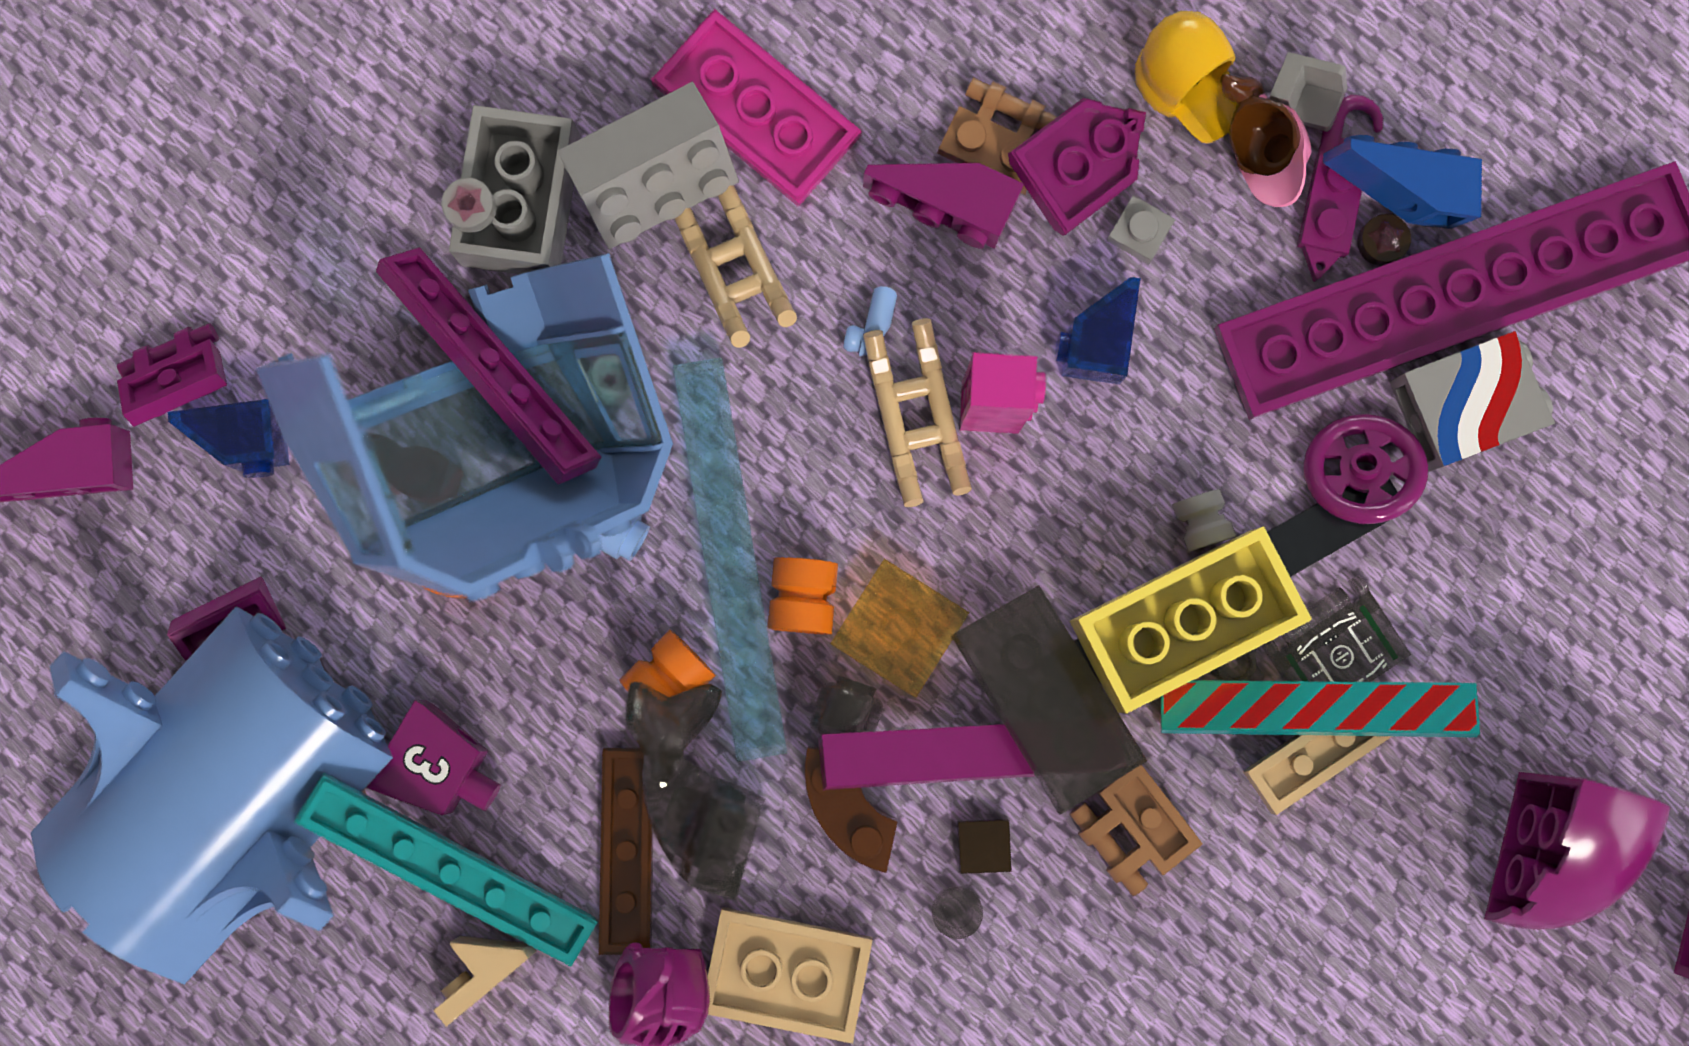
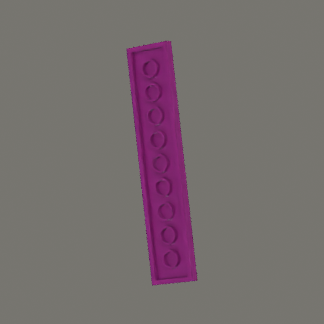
(1458, 291)

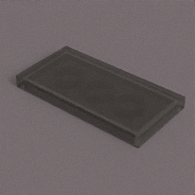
(1049, 699)

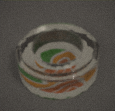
(957, 912)

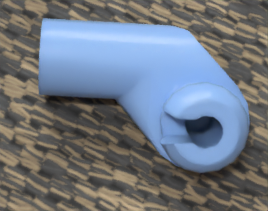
(878, 318)

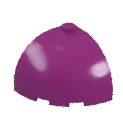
(1570, 850)

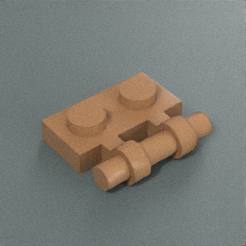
(980, 140)
(1150, 821)

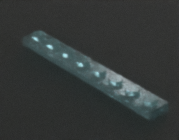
(730, 560)

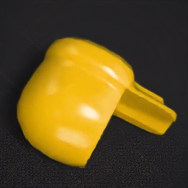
(1175, 58)

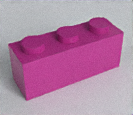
(1000, 392)

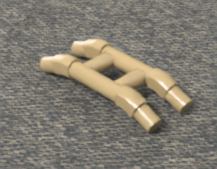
(745, 243)
(930, 385)

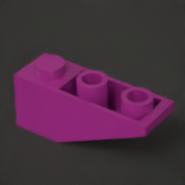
(957, 195)

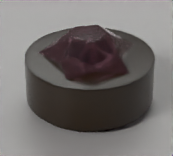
(1384, 239)

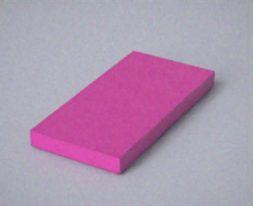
(760, 107)

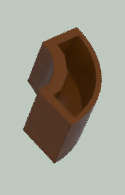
(850, 818)

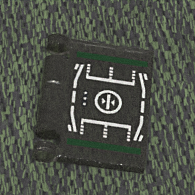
(1340, 641)

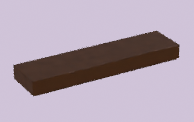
(625, 854)

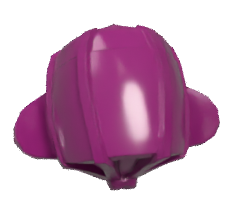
(658, 995)

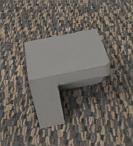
(1311, 89)

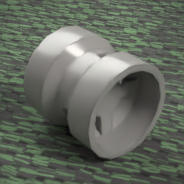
(1204, 522)

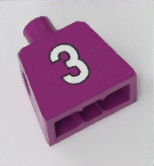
(434, 764)

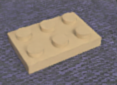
(787, 974)

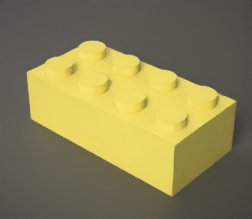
(1190, 620)

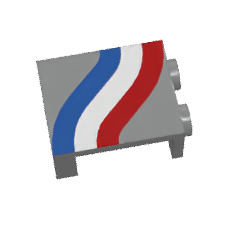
(1473, 400)

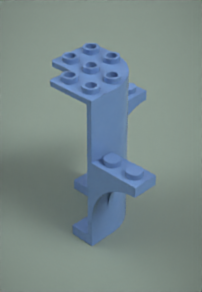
(198, 792)

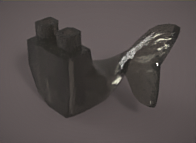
(695, 815)

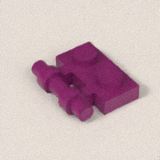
(170, 374)

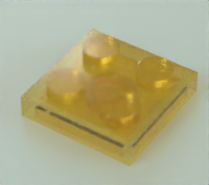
(899, 628)

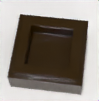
(984, 846)

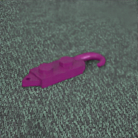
(1331, 199)

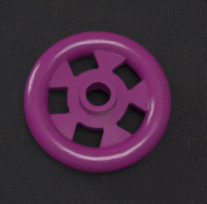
(1379, 504)

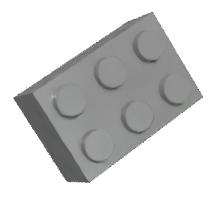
(650, 165)
(531, 188)

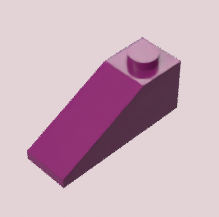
(70, 463)

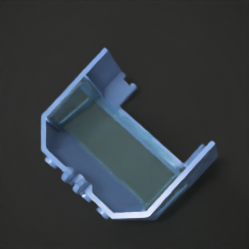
(439, 483)

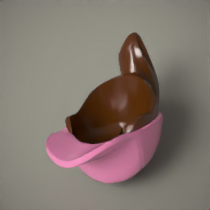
(1267, 142)

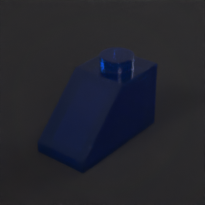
(1101, 337)
(236, 435)

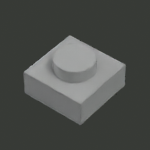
(1141, 230)

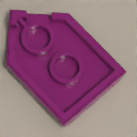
(1080, 161)

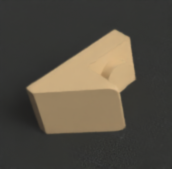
(489, 963)

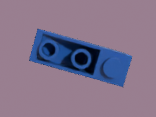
(1411, 182)

